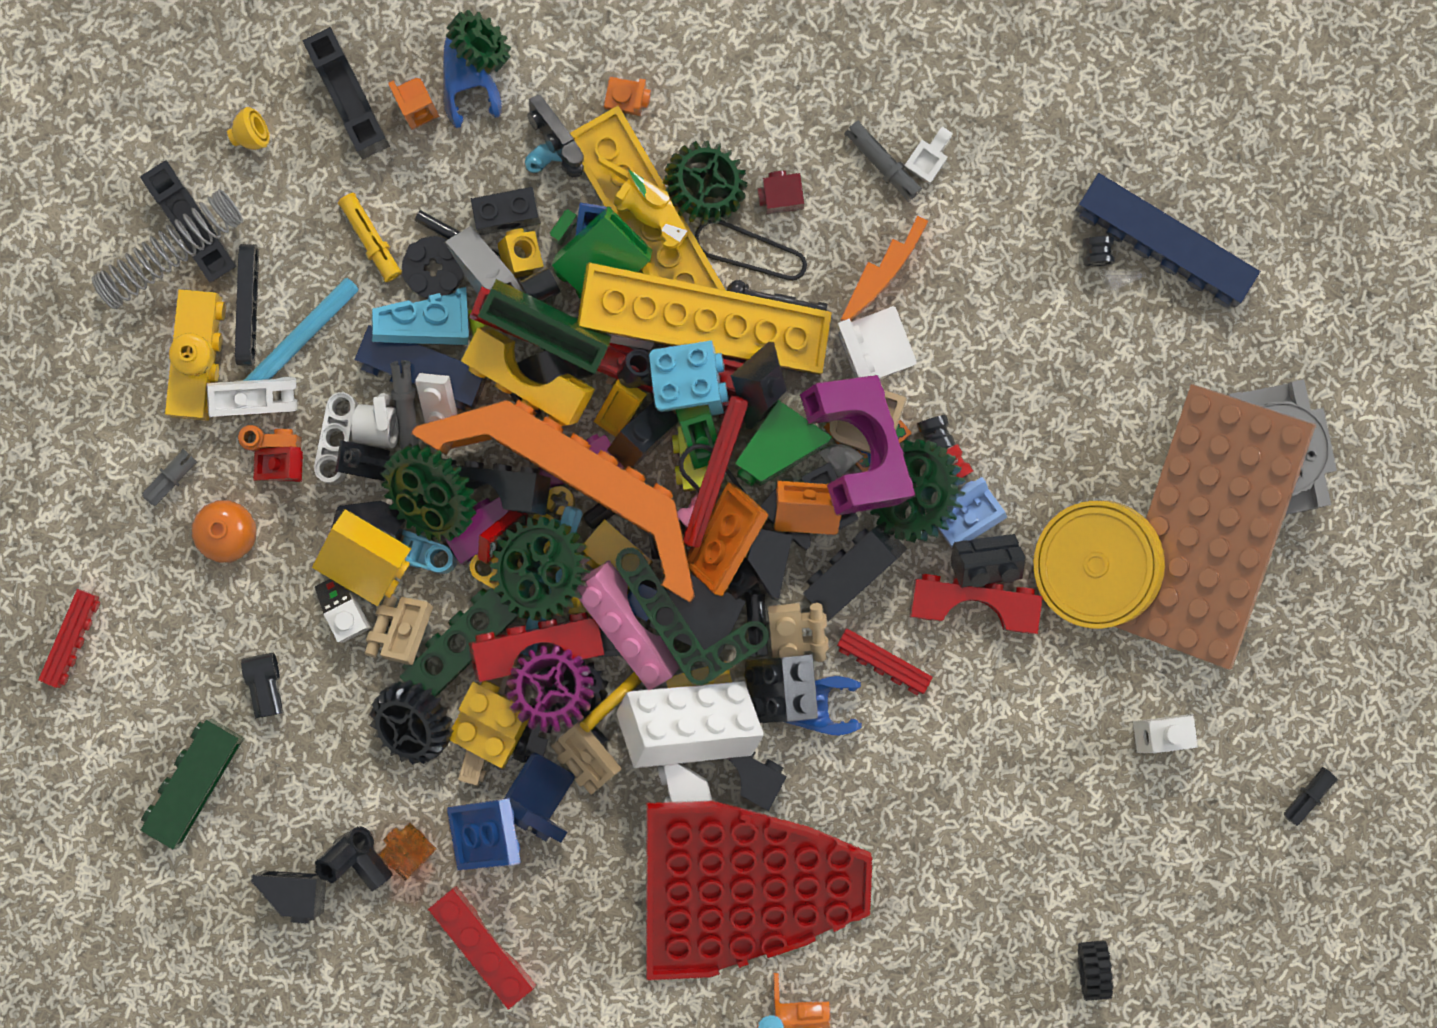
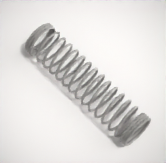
(107, 288)

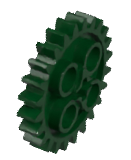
(939, 477)
(428, 493)
(563, 555)

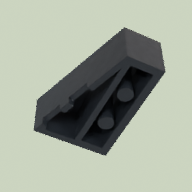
(853, 570)

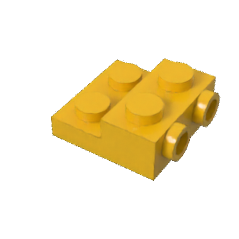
(487, 724)

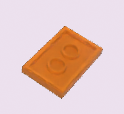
(727, 539)

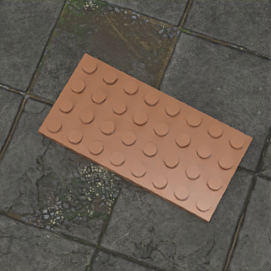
(1219, 520)

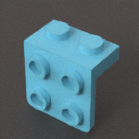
(688, 377)

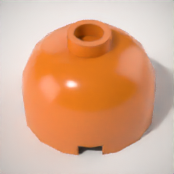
(224, 531)

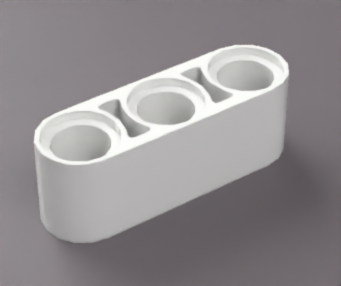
(333, 423)

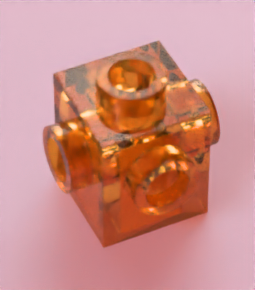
(406, 850)

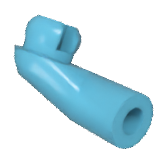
(540, 158)

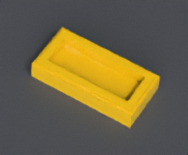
(619, 408)

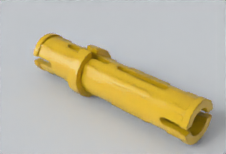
(376, 248)

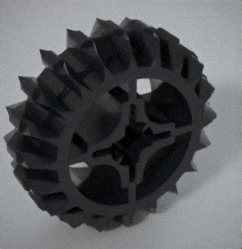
(411, 722)

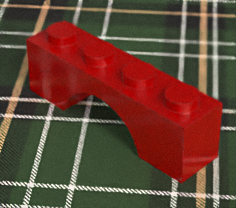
(1016, 610)
(495, 656)
(482, 950)

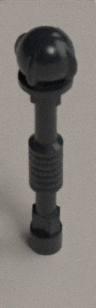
(739, 287)

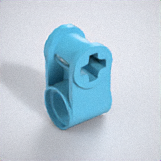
(424, 551)

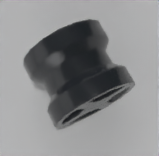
(1098, 251)

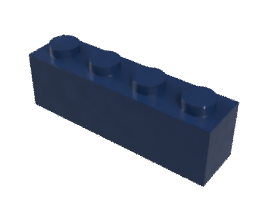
(377, 356)

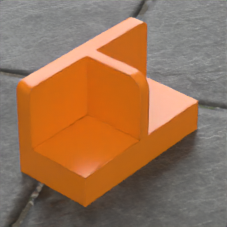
(414, 102)
(805, 508)

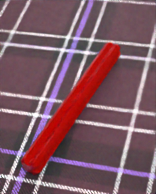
(715, 471)

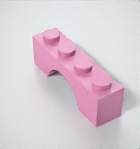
(609, 606)

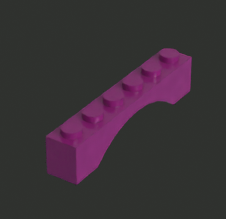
(489, 512)

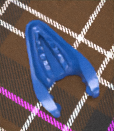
(460, 77)
(823, 723)

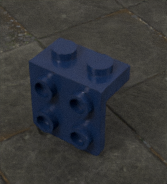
(537, 794)

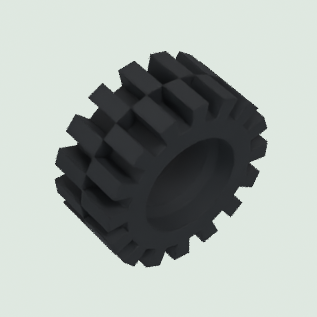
(1095, 970)

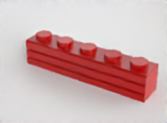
(69, 638)
(884, 662)

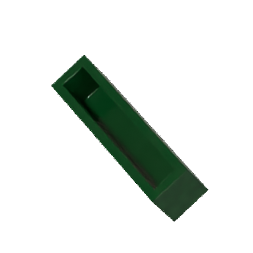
(544, 326)
(191, 784)

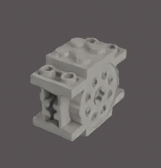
(1292, 400)

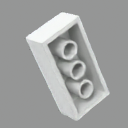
(689, 724)

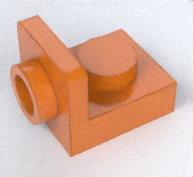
(628, 95)

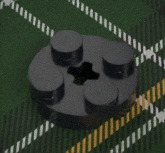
(420, 281)

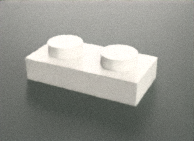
(435, 396)

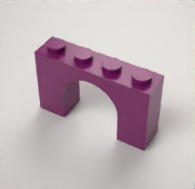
(863, 405)

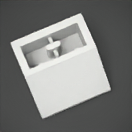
(683, 783)

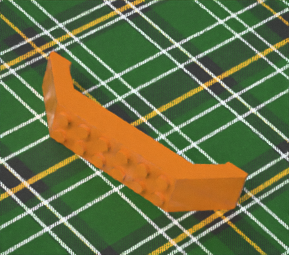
(578, 467)

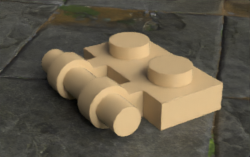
(405, 631)
(786, 631)
(585, 758)

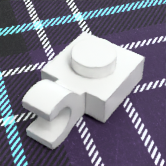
(927, 158)

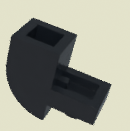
(547, 366)

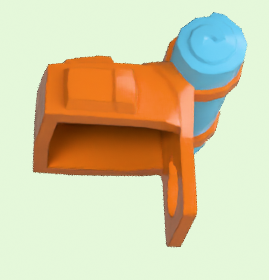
(796, 1014)

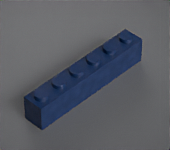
(1167, 240)

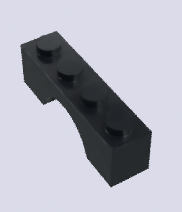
(346, 93)
(518, 491)
(759, 780)

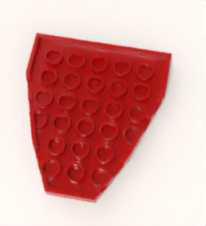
(742, 887)

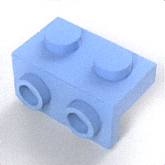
(976, 516)

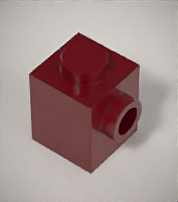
(781, 192)

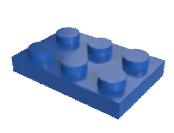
(484, 834)

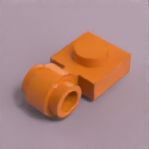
(280, 438)

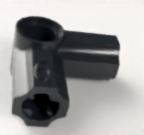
(353, 850)

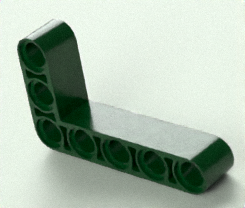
(679, 625)

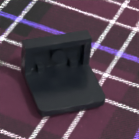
(782, 688)

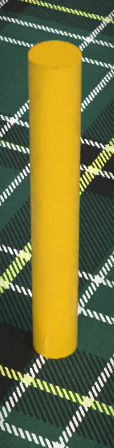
(610, 702)

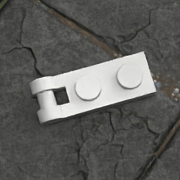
(251, 397)

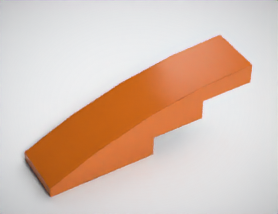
(875, 278)

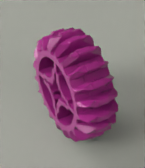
(545, 701)

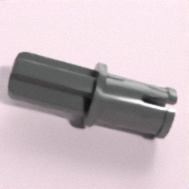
(168, 478)

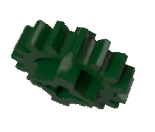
(478, 42)

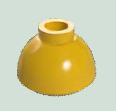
(249, 130)

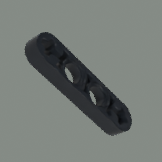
(246, 304)

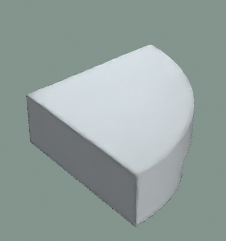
(840, 457)

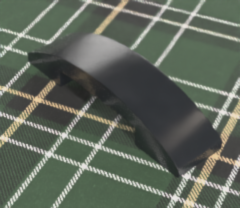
(175, 201)

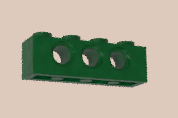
(461, 624)

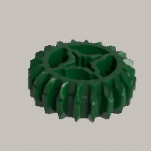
(729, 188)

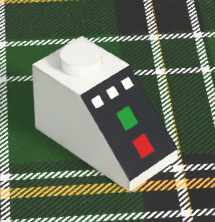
(341, 610)

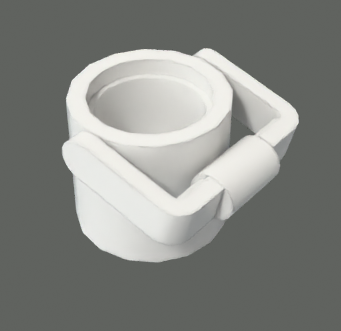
(376, 423)

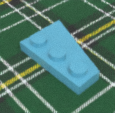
(424, 322)

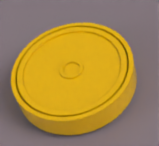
(1099, 564)

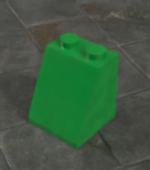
(779, 445)

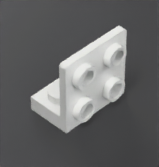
(876, 344)

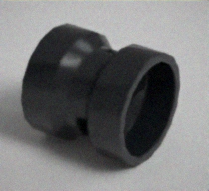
(939, 425)

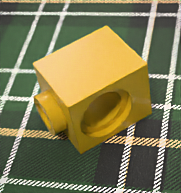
(528, 242)

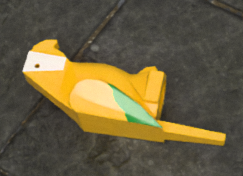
(648, 204)

